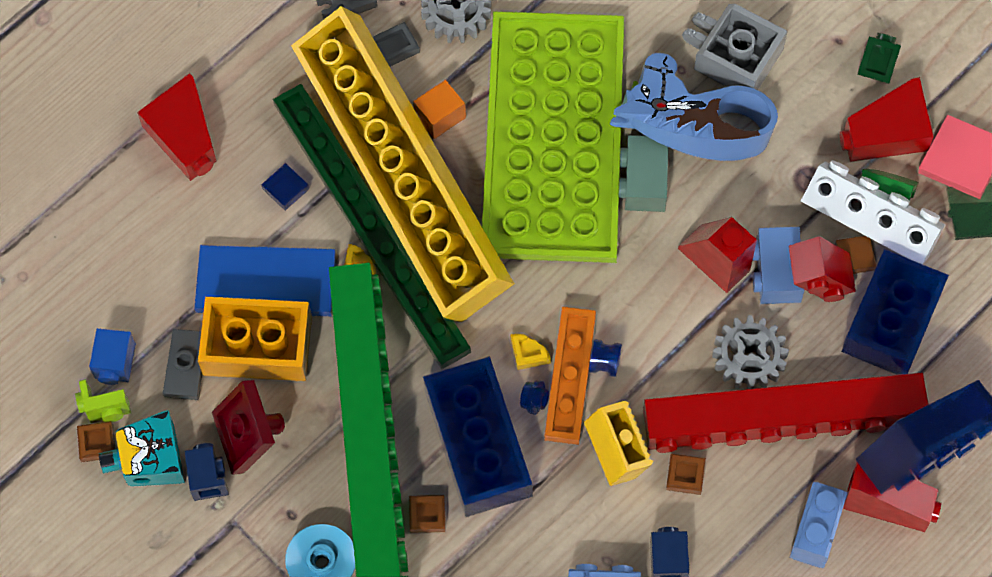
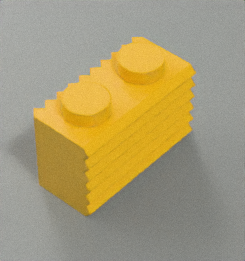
(618, 443)

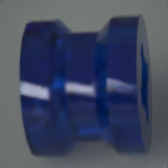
(605, 358)

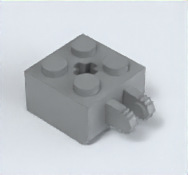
(738, 46)

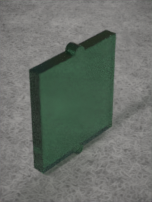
(970, 215)

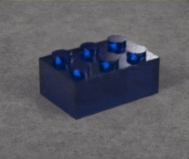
(894, 313)

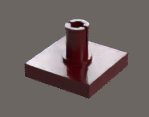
(245, 427)

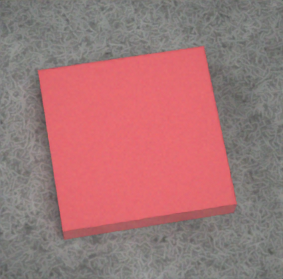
(960, 157)

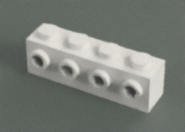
(873, 212)

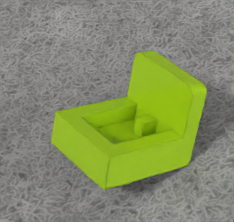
(103, 407)

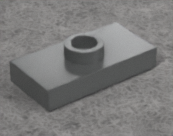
(183, 371)

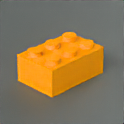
(255, 338)

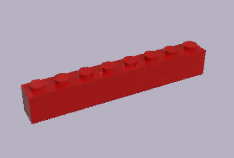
(781, 412)

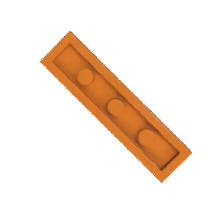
(570, 375)

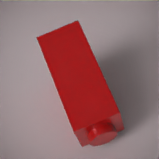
(889, 125)
(180, 128)
(721, 251)
(910, 507)

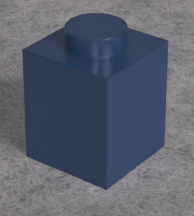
(669, 553)

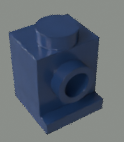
(204, 472)

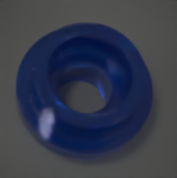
(534, 396)

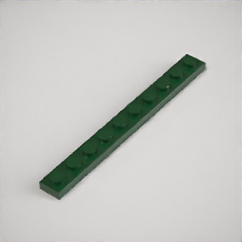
(370, 225)

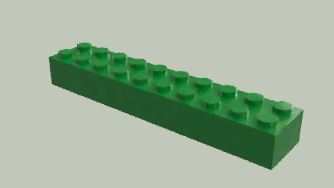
(367, 422)

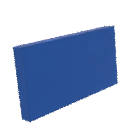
(266, 275)

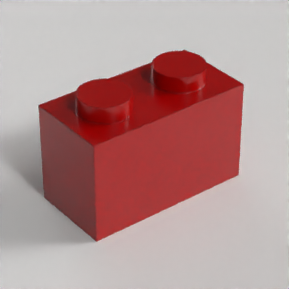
(822, 269)

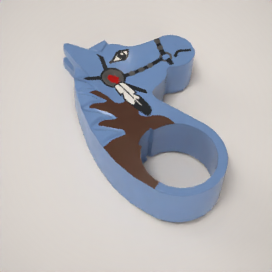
(690, 122)

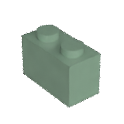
(645, 174)

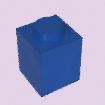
(112, 356)

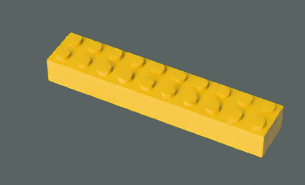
(402, 165)

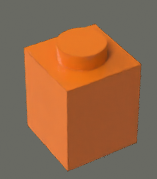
(440, 109)

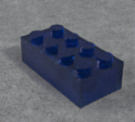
(478, 436)
(929, 438)

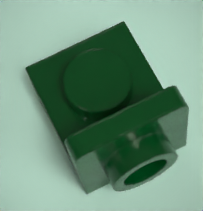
(879, 58)

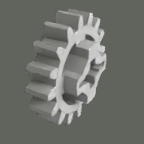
(456, 22)
(750, 338)

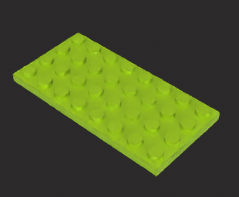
(551, 136)

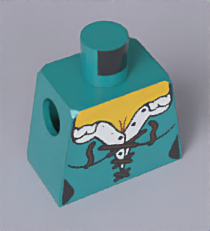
(146, 452)

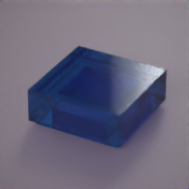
(285, 186)

